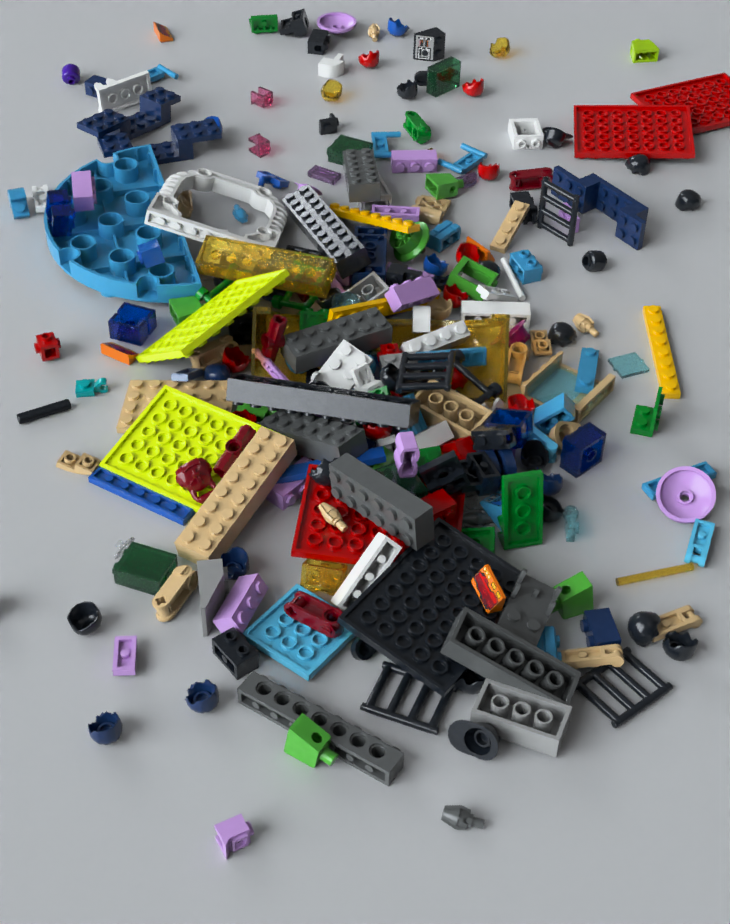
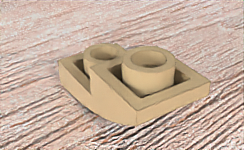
(540, 343)
(78, 464)

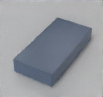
(187, 374)

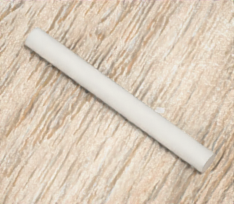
(513, 280)

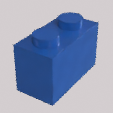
(150, 254)

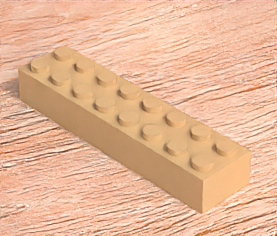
(236, 497)

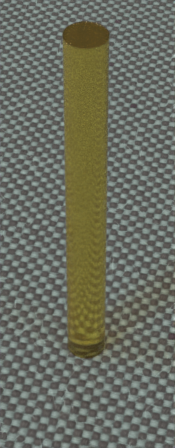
(654, 574)

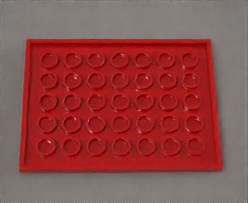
(705, 95)
(633, 130)
(322, 541)

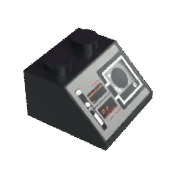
(429, 45)

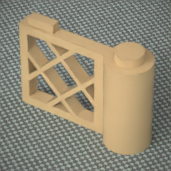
(429, 213)

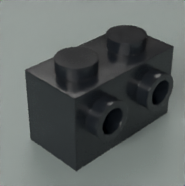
(235, 653)

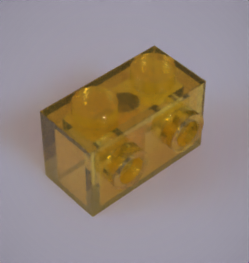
(322, 575)

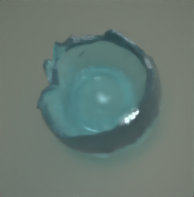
(344, 299)

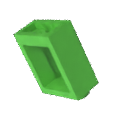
(475, 271)

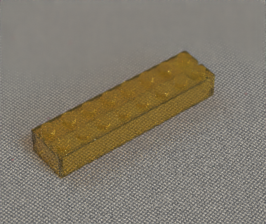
(240, 260)

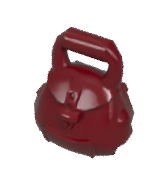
(196, 477)

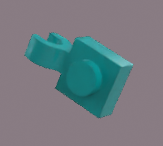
(89, 387)

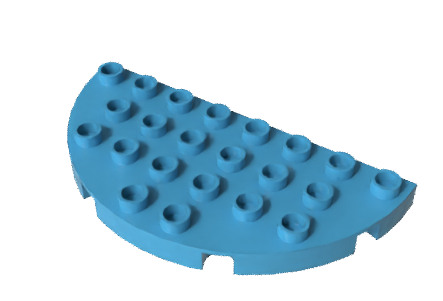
(107, 238)

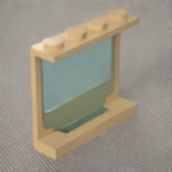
(558, 378)

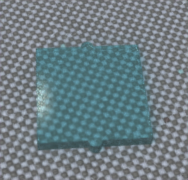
(628, 365)

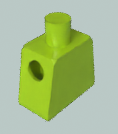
(643, 51)

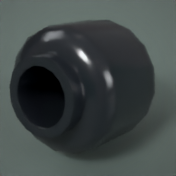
(594, 261)

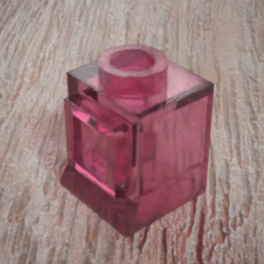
(262, 98)
(262, 145)

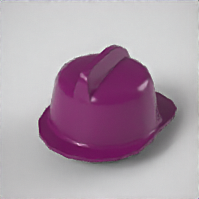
(518, 333)

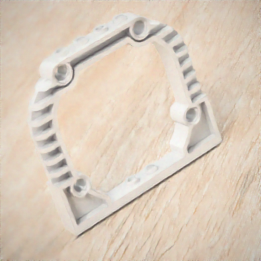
(164, 213)

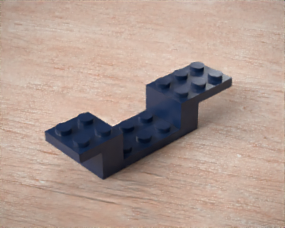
(154, 113)
(167, 152)
(608, 199)
(375, 243)

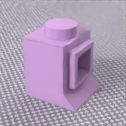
(233, 834)

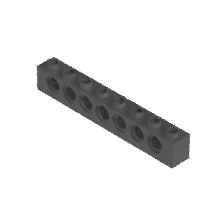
(347, 740)

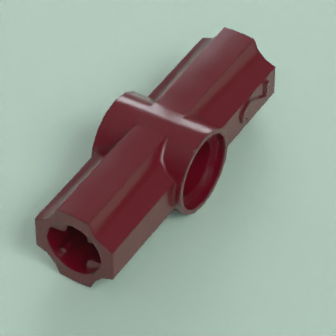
(274, 337)
(233, 449)

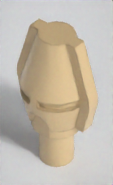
(374, 31)
(585, 324)
(332, 516)

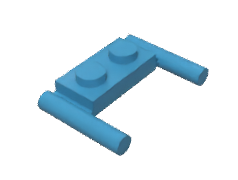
(159, 72)
(380, 144)
(467, 162)

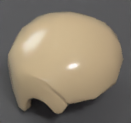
(440, 308)

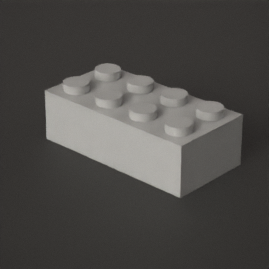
(522, 716)

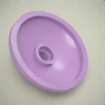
(336, 22)
(690, 483)

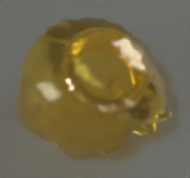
(500, 48)
(331, 90)

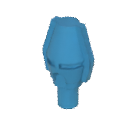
(240, 214)

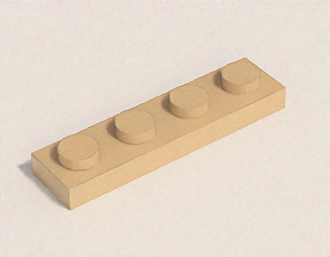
(509, 227)

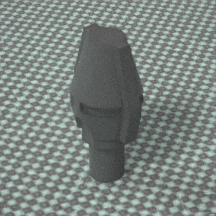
(475, 519)
(460, 818)

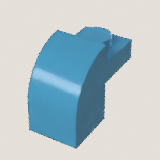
(18, 202)

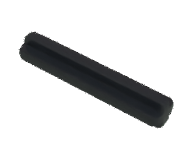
(43, 411)

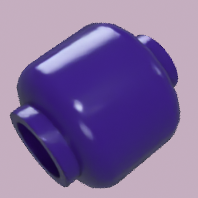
(71, 74)

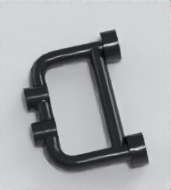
(493, 390)

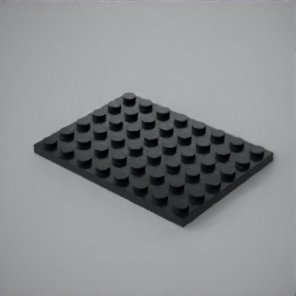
(418, 599)

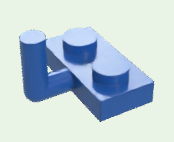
(267, 177)

